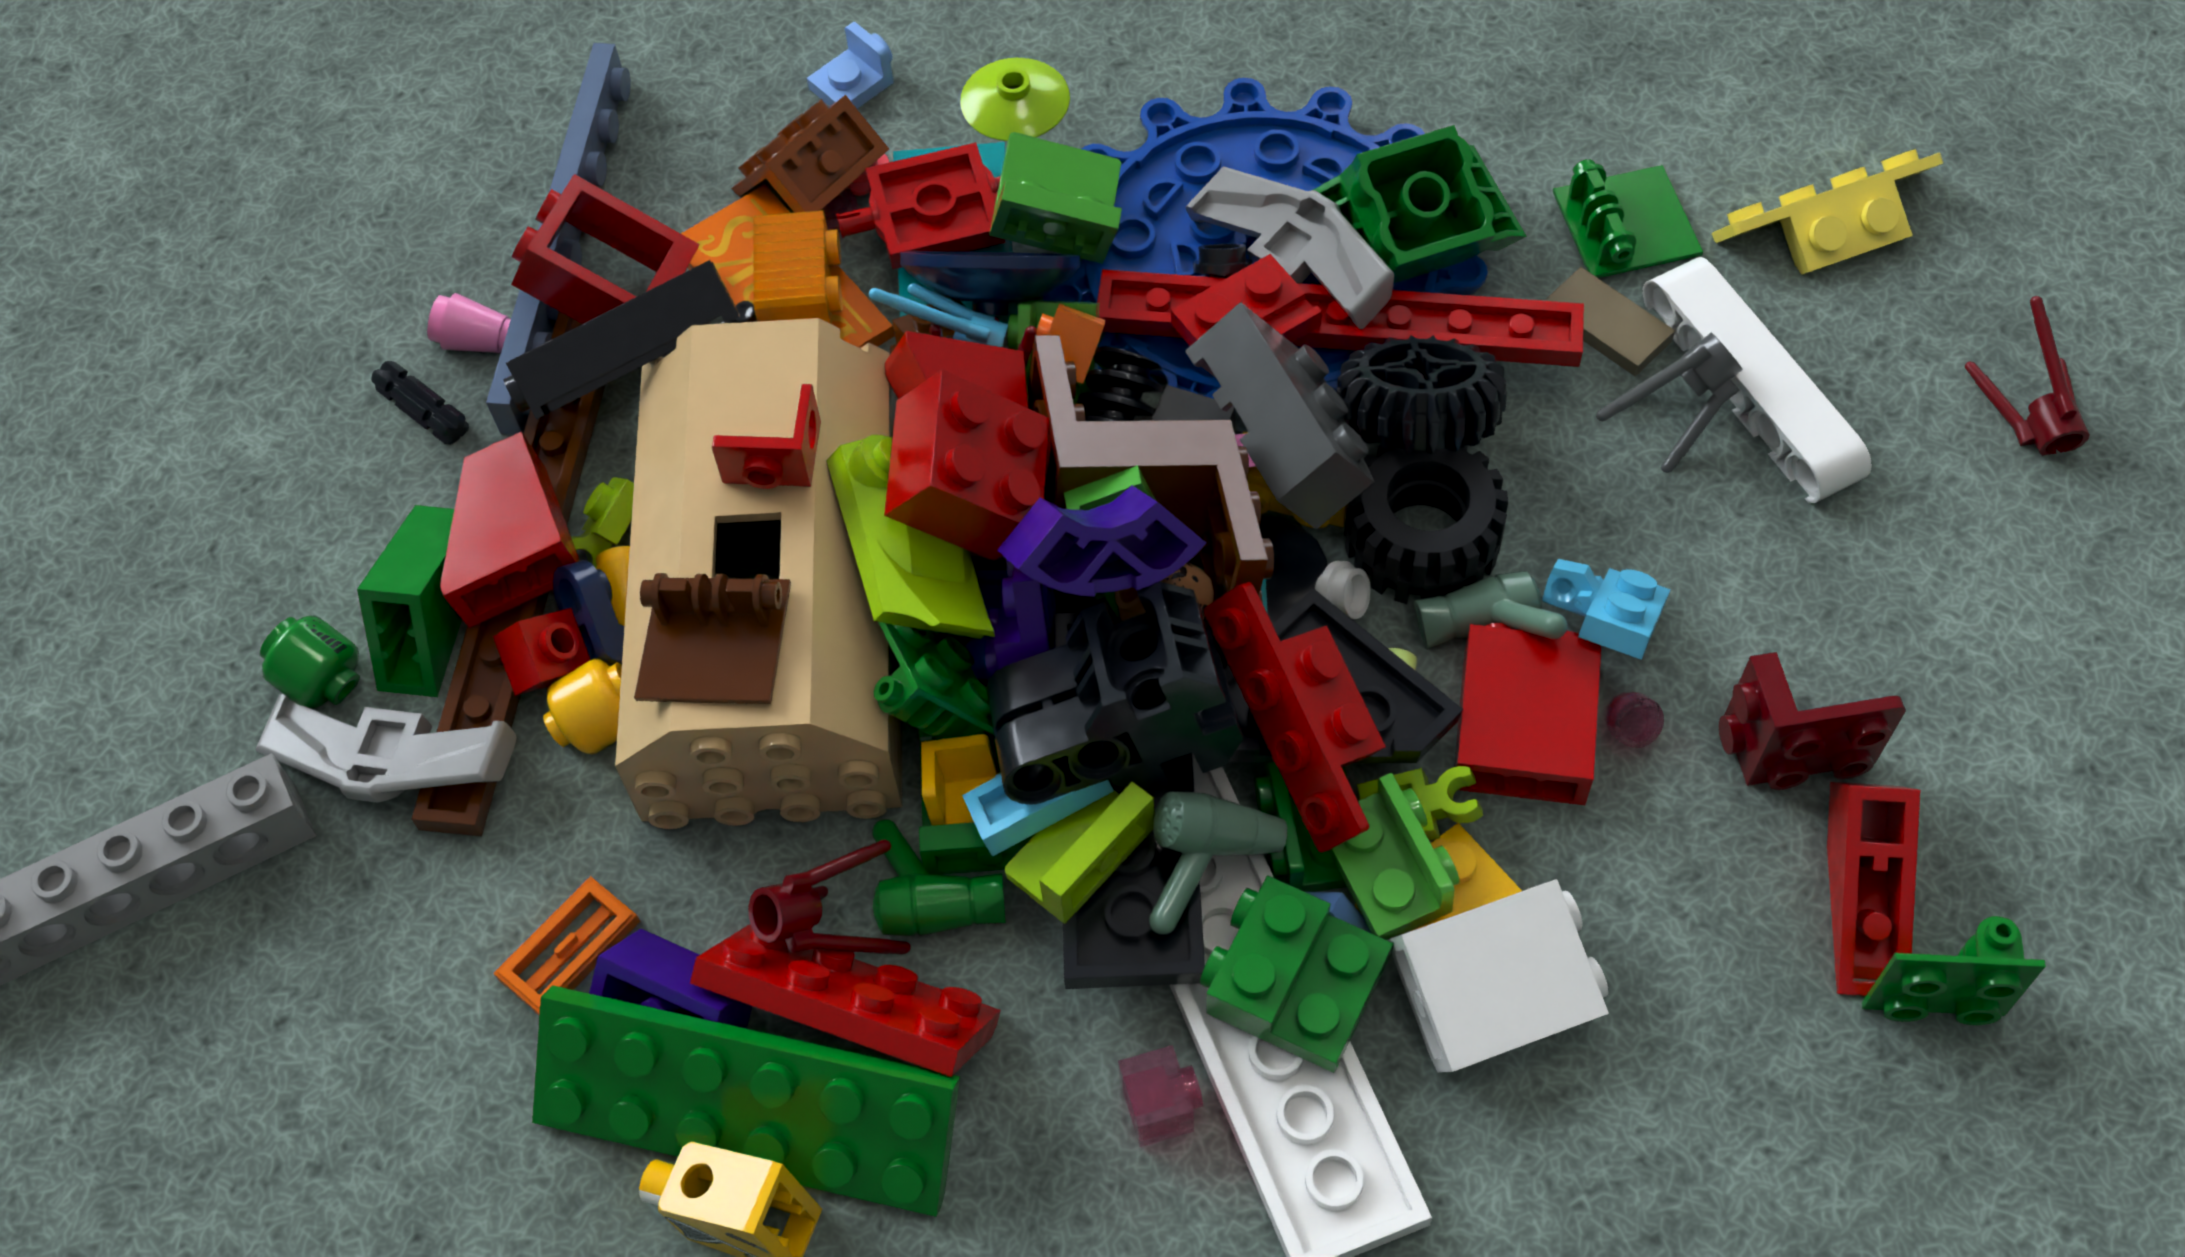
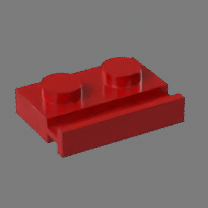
(1263, 289)

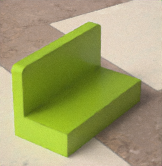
(1080, 852)

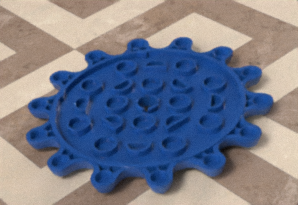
(1183, 156)

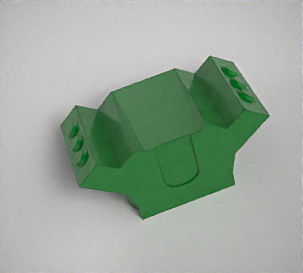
(1424, 203)

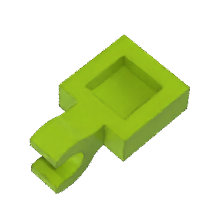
(608, 517)

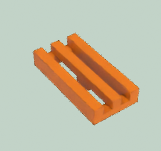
(585, 962)

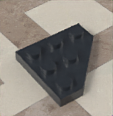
(1401, 701)

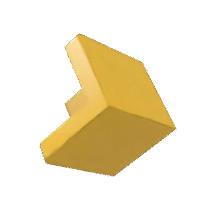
(951, 770)

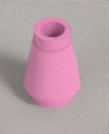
(466, 325)

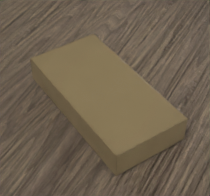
(1614, 322)

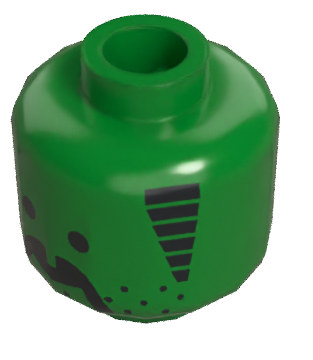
(310, 661)

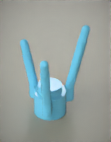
(966, 323)

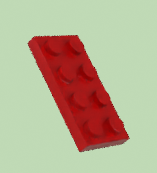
(851, 999)

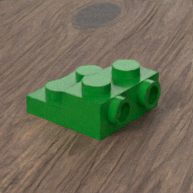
(1294, 973)

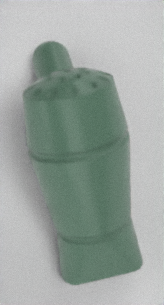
(1499, 599)
(1200, 829)

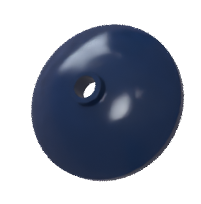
(990, 278)

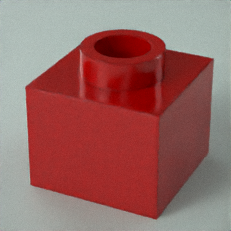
(541, 650)

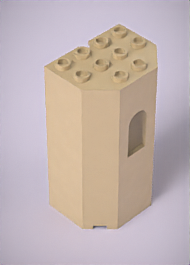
(823, 733)

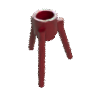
(2053, 417)
(794, 907)

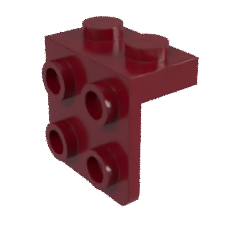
(1787, 744)

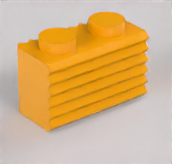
(794, 267)

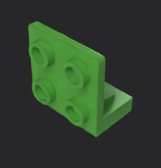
(1057, 198)

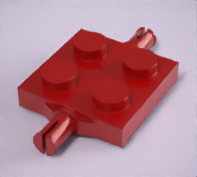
(928, 203)

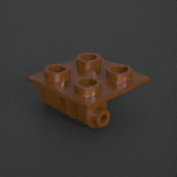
(712, 638)

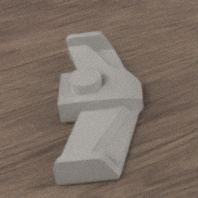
(1302, 234)
(385, 751)

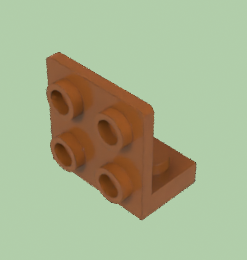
(815, 156)

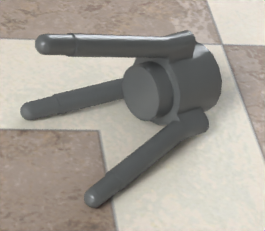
(1703, 368)

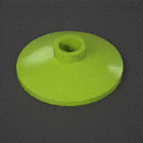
(1027, 110)

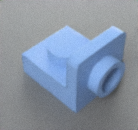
(857, 72)

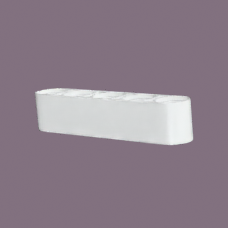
(1775, 395)

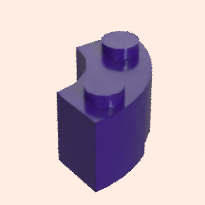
(1101, 548)

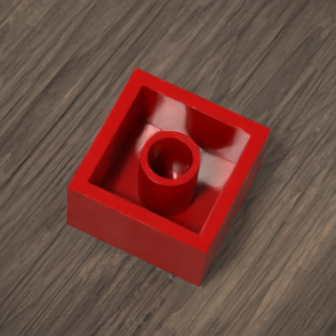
(965, 463)

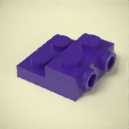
(1021, 622)

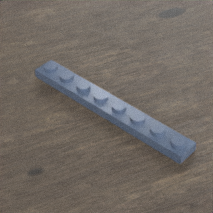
(589, 131)

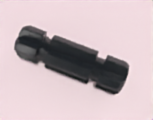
(420, 402)

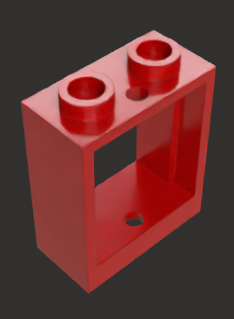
(610, 220)

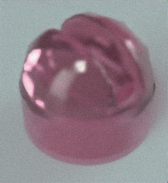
(1640, 724)

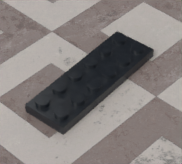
(1111, 933)

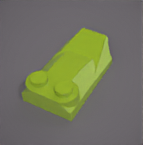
(904, 571)

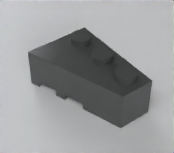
(1289, 413)

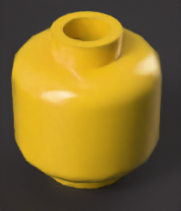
(585, 706)

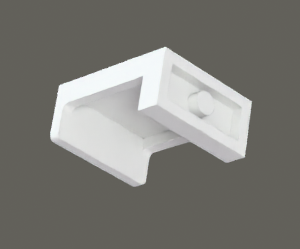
(1499, 976)

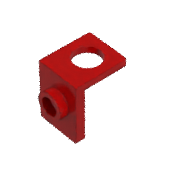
(773, 460)

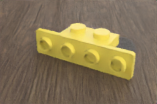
(1841, 222)

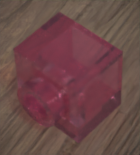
(1159, 1095)

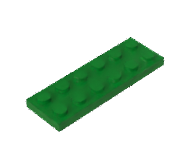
(680, 1079)

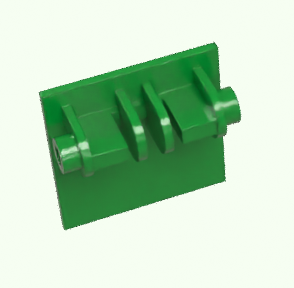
(1625, 219)
(933, 685)
(1974, 985)

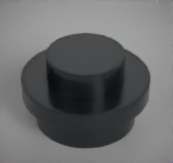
(1221, 260)

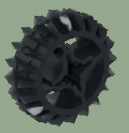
(1422, 394)

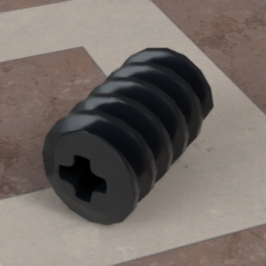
(1119, 386)

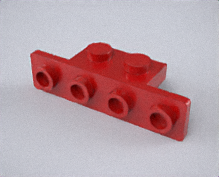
(1303, 709)

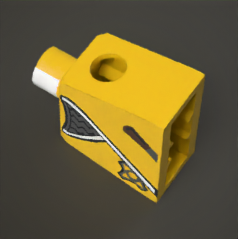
(724, 1198)

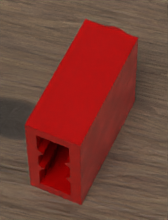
(1529, 714)

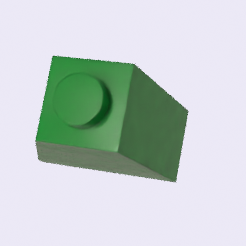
(404, 610)

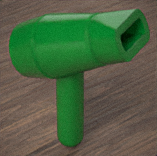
(927, 902)

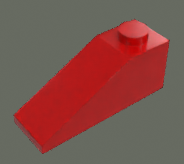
(1871, 878)

